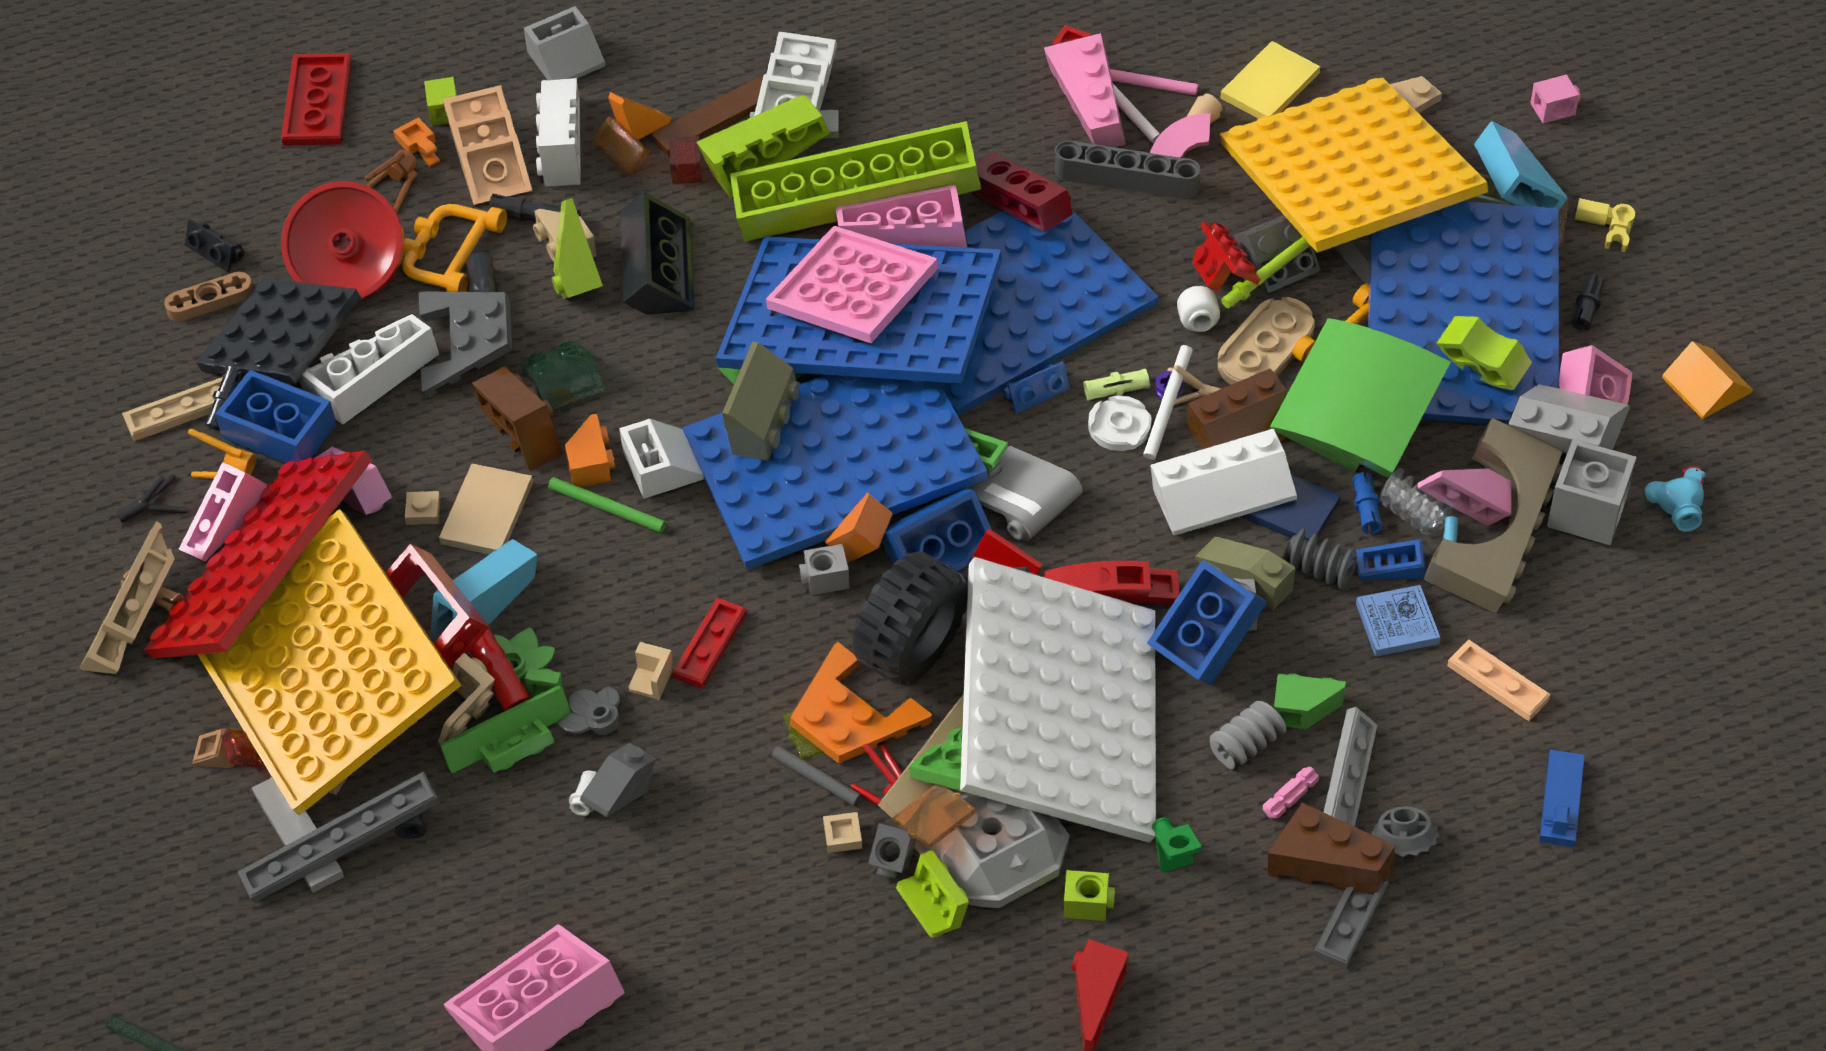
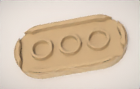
(1265, 339)

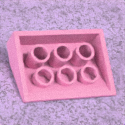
(537, 995)

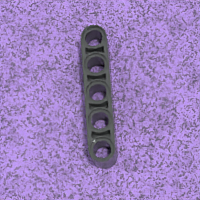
(1127, 169)

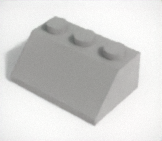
(1564, 415)

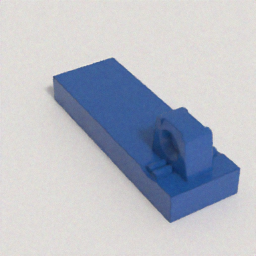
(1561, 798)

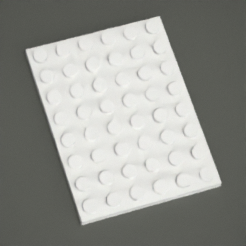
(1059, 701)

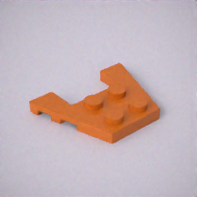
(841, 720)

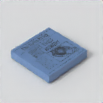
(1397, 620)

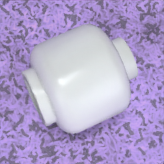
(1198, 309)

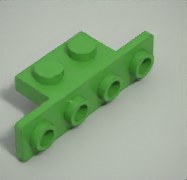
(508, 735)

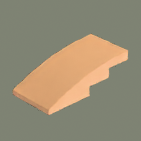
(487, 144)

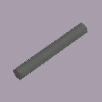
(816, 776)

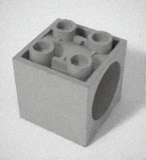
(1591, 491)

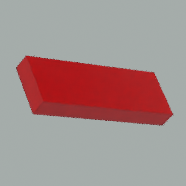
(709, 643)

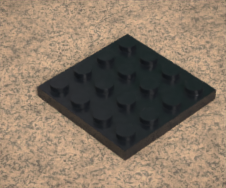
(280, 329)

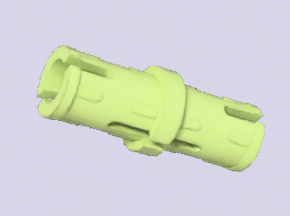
(1136, 379)

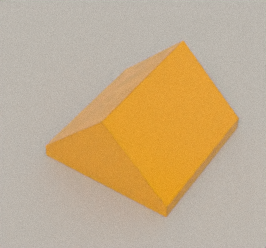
(1705, 380)

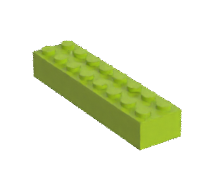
(810, 188)

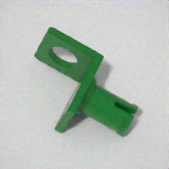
(1175, 844)

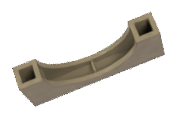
(1487, 570)

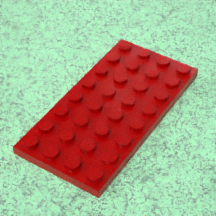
(257, 556)

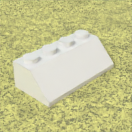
(1223, 482)

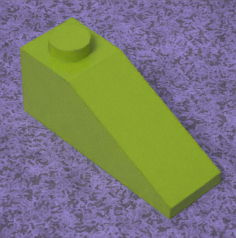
(573, 260)

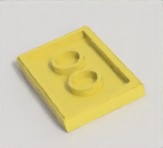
(1270, 81)

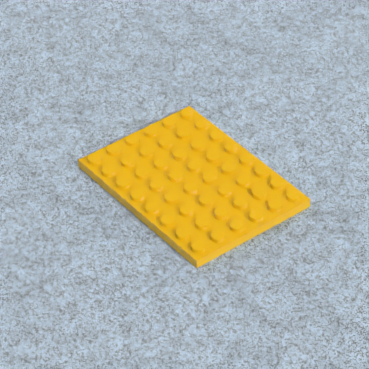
(1352, 164)
(329, 667)

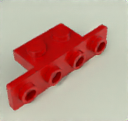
(1220, 256)

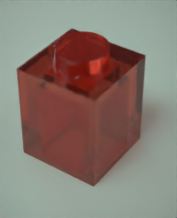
(685, 160)

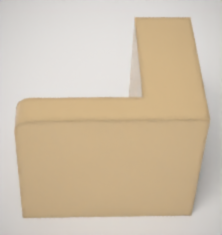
(652, 670)

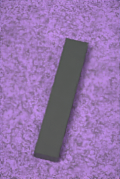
(338, 837)

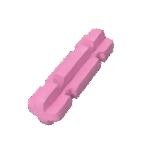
(1290, 793)

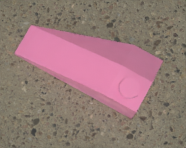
(1595, 374)

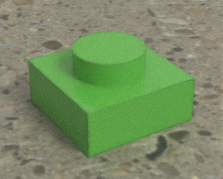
(541, 680)

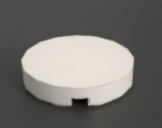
(1127, 428)

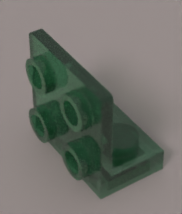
(564, 374)

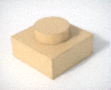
(422, 508)
(842, 832)

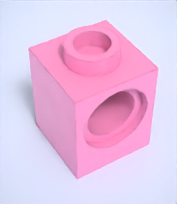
(1555, 98)

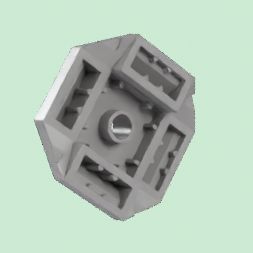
(1002, 865)

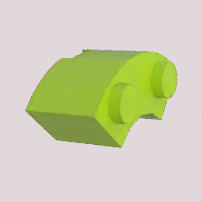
(1480, 348)

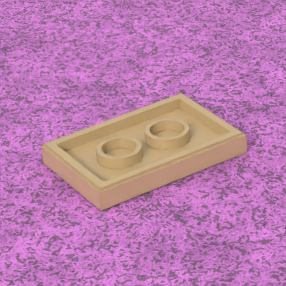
(486, 509)

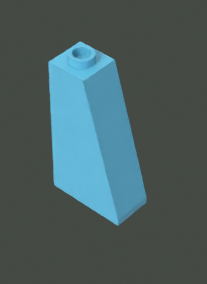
(1516, 170)
(488, 585)

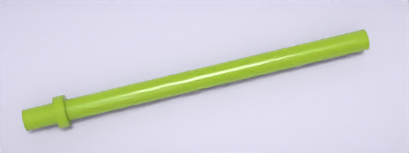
(1242, 290)

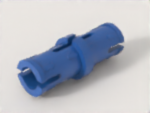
(1367, 503)

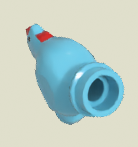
(1680, 498)

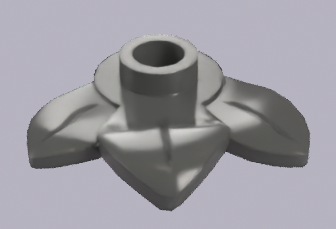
(592, 712)

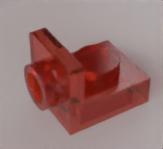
(240, 749)

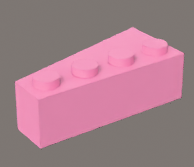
(1087, 82)
(913, 218)

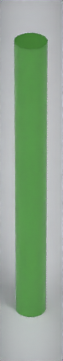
(607, 505)

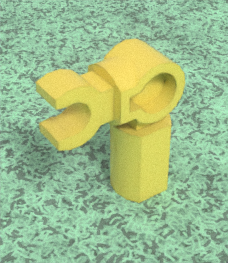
(1619, 218)

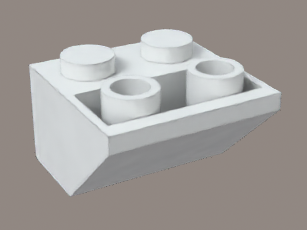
(659, 457)

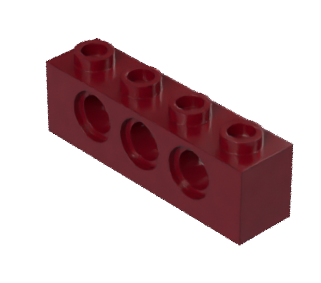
(1022, 192)

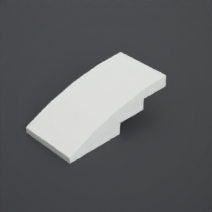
(797, 68)

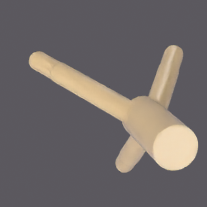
(1194, 382)

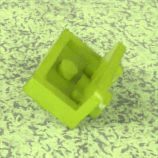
(934, 896)

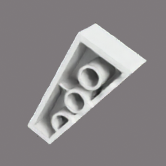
(558, 132)
(371, 367)

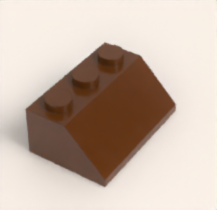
(1237, 410)

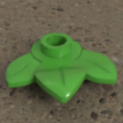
(525, 652)

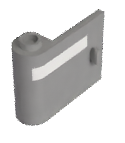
(1027, 492)

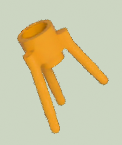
(234, 457)

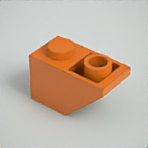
(587, 455)

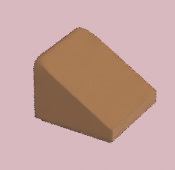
(211, 750)

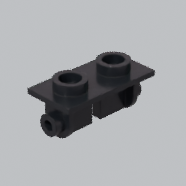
(211, 245)

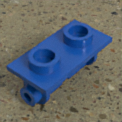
(1037, 387)

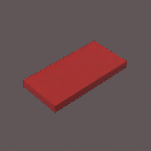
(316, 99)

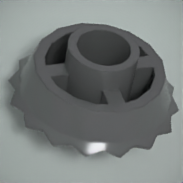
(1407, 829)

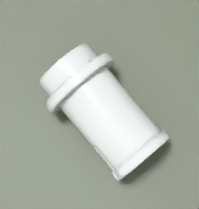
(575, 804)

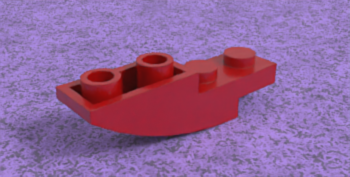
(1121, 580)

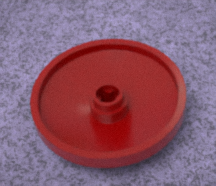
(343, 238)

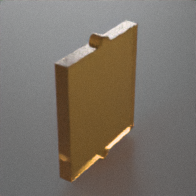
(934, 815)

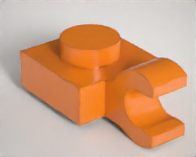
(418, 137)

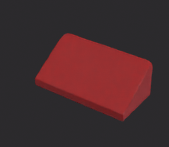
(1000, 551)

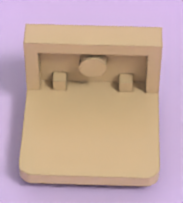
(476, 691)

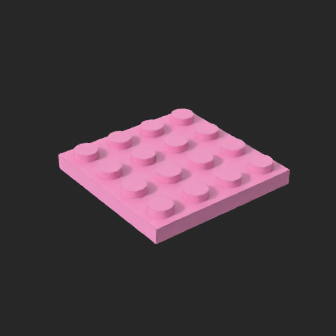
(852, 284)

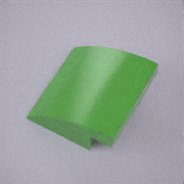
(1359, 396)

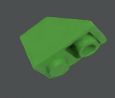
(1306, 699)

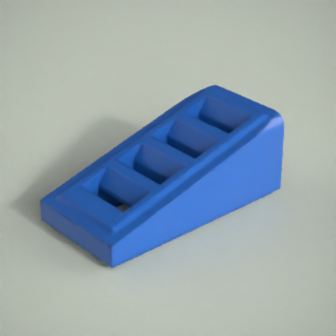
(1404, 570)

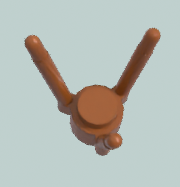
(398, 167)

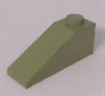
(1271, 573)

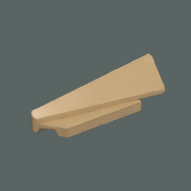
(130, 605)

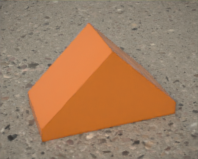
(636, 117)
(862, 528)

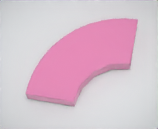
(1183, 136)

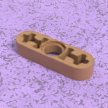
(197, 291)

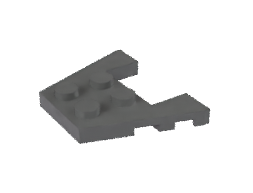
(477, 332)

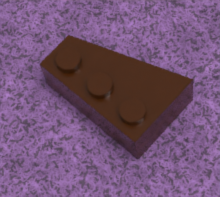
(521, 414)
(1330, 852)

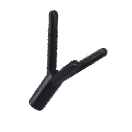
(142, 504)

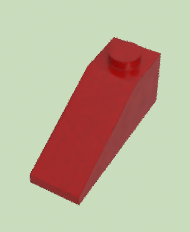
(1098, 981)

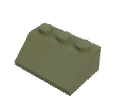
(759, 403)

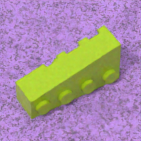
(763, 139)

